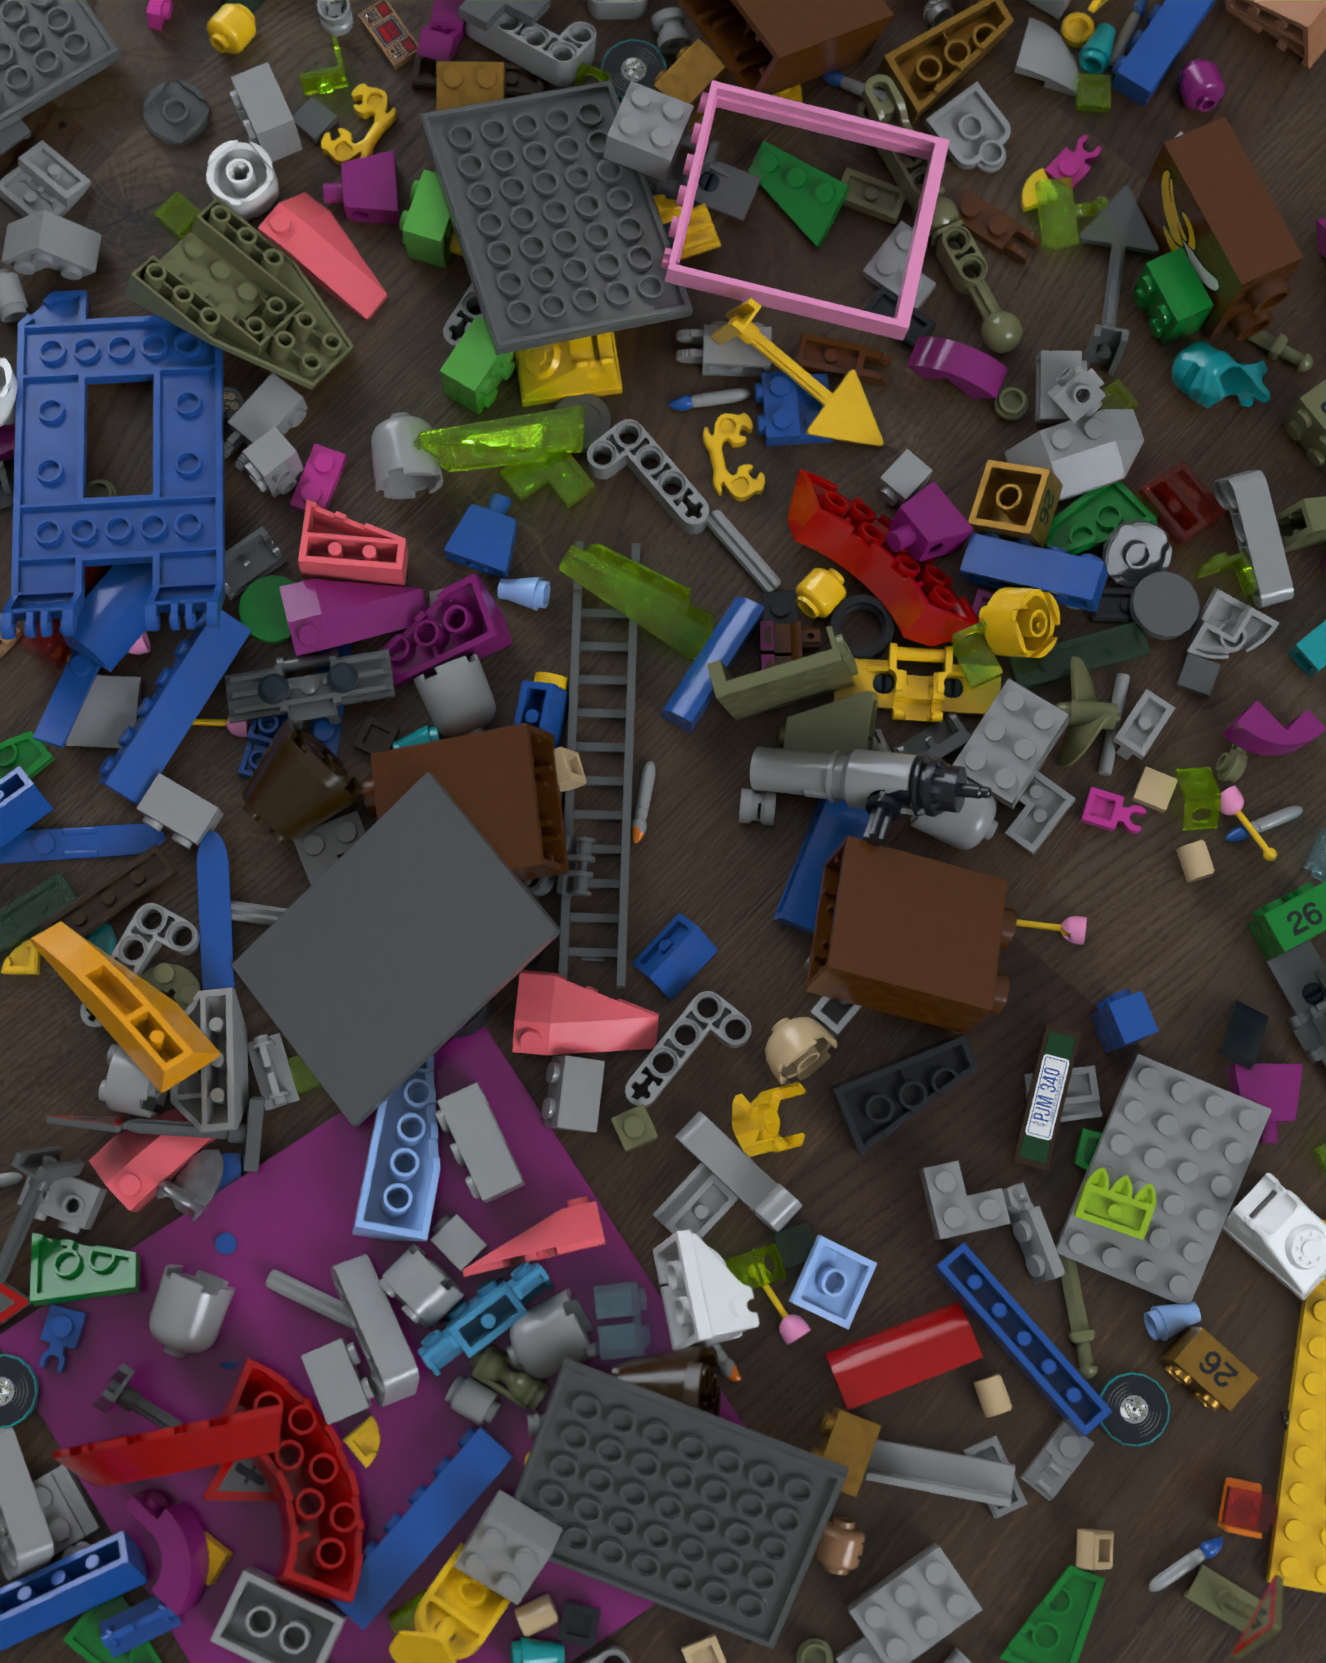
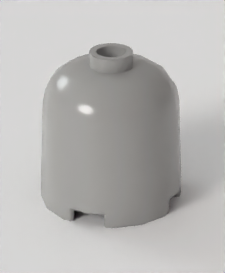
(397, 464)
(458, 697)
(961, 829)
(189, 1310)
(551, 1334)

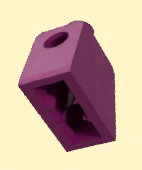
(368, 189)
(928, 526)
(1271, 1086)

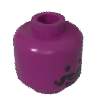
(1200, 85)

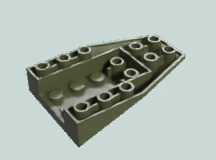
(243, 298)

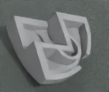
(1047, 58)
(1228, 627)

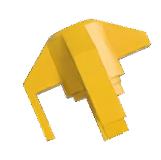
(758, 1122)

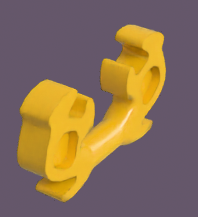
(373, 104)
(741, 485)

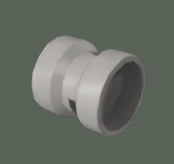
(335, 16)
(670, 28)
(749, 806)

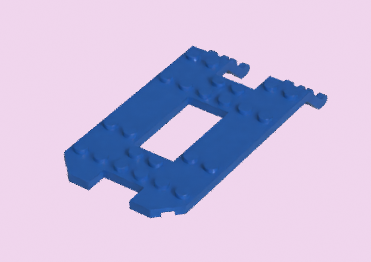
(64, 531)

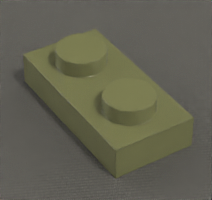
(873, 196)

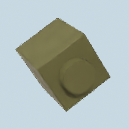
(634, 1128)

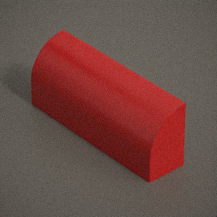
(903, 1355)

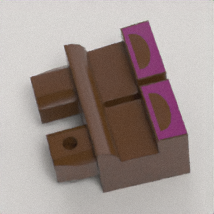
(784, 642)

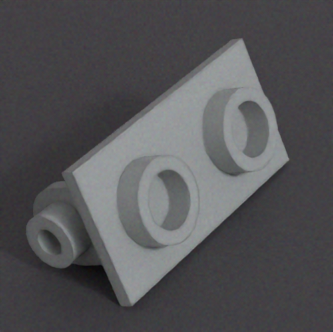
(272, 1071)

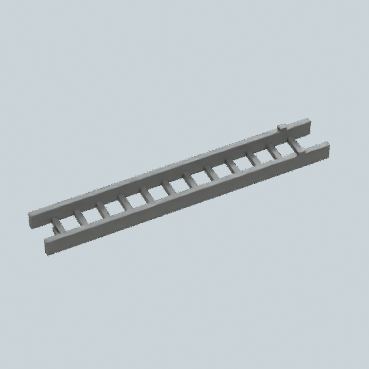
(627, 749)

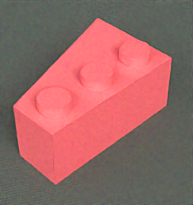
(350, 551)

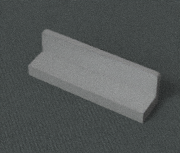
(941, 1472)

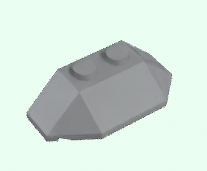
(1084, 453)
(219, 1091)

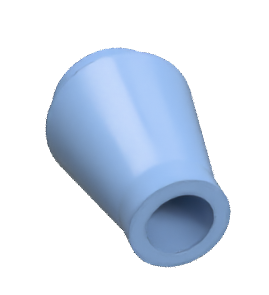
(528, 592)
(1168, 1320)

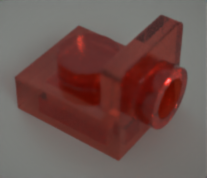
(1249, 1509)

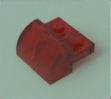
(1180, 504)

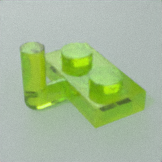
(1059, 212)

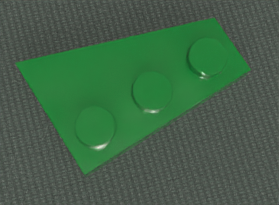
(800, 190)

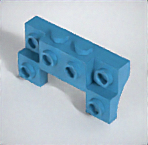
(485, 1316)

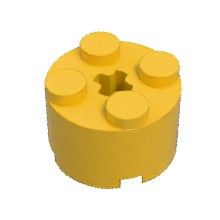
(1021, 622)

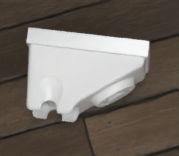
(1281, 1235)
(702, 1295)

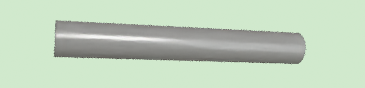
(1109, 746)

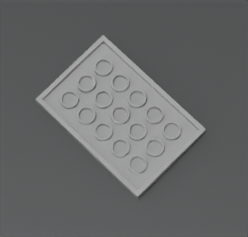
(1194, 1151)

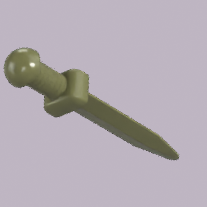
(1279, 347)
(1080, 1332)

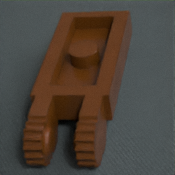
(994, 227)
(838, 357)

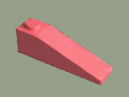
(324, 253)
(572, 1019)
(138, 1162)
(559, 1234)

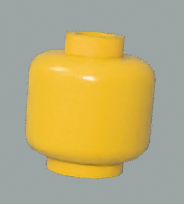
(231, 28)
(820, 592)

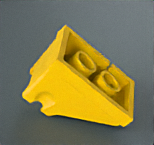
(569, 369)

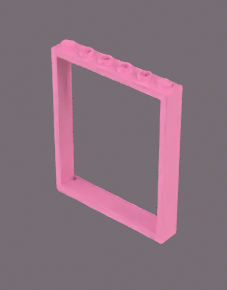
(829, 123)

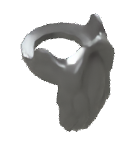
(195, 1183)

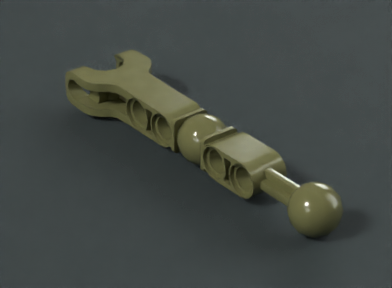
(1000, 329)

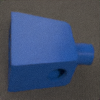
(485, 538)

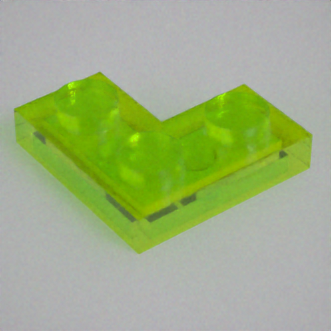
(558, 470)

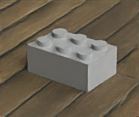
(1012, 742)
(479, 1144)
(914, 1607)
(277, 1622)

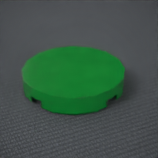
(264, 611)

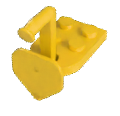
(459, 1610)

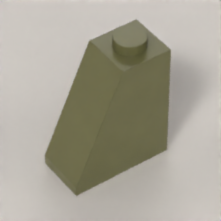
(1303, 524)
(834, 726)

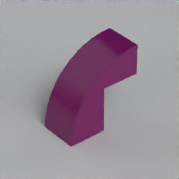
(444, 32)
(964, 366)
(1263, 735)

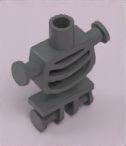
(565, 883)

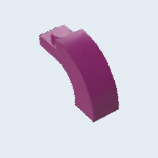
(181, 1547)

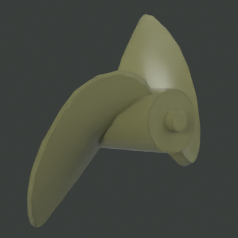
(1085, 713)

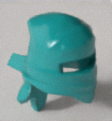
(1213, 374)

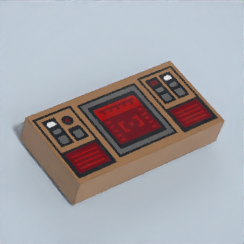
(389, 33)

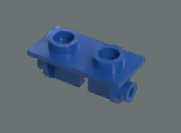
(137, 1626)

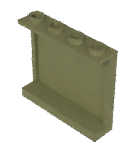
(786, 682)

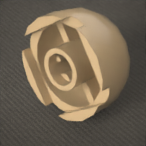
(798, 1048)

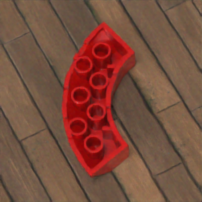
(853, 537)
(175, 1448)
(310, 1486)

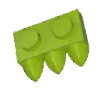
(1116, 1206)

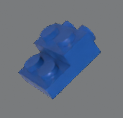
(787, 410)

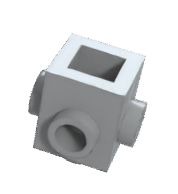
(1068, 385)

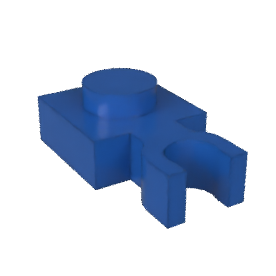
(63, 1329)

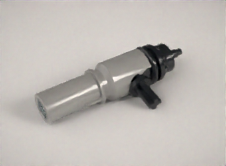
(867, 780)

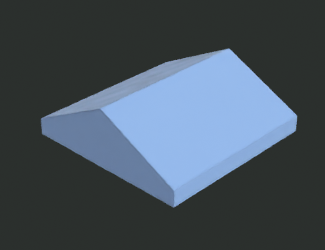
(832, 1282)

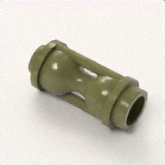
(523, 1388)

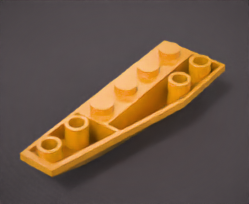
(134, 1012)

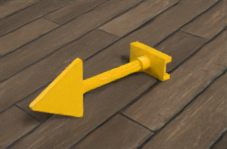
(843, 413)

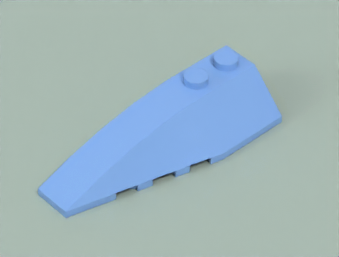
(402, 1164)

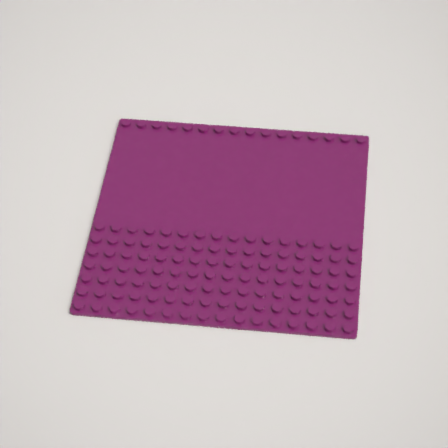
(301, 1221)

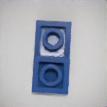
(259, 738)

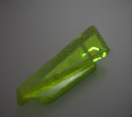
(505, 440)
(641, 595)

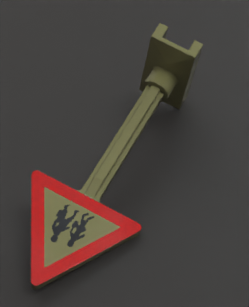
(1239, 1608)

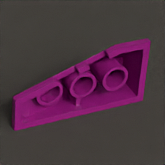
(341, 612)
(454, 626)

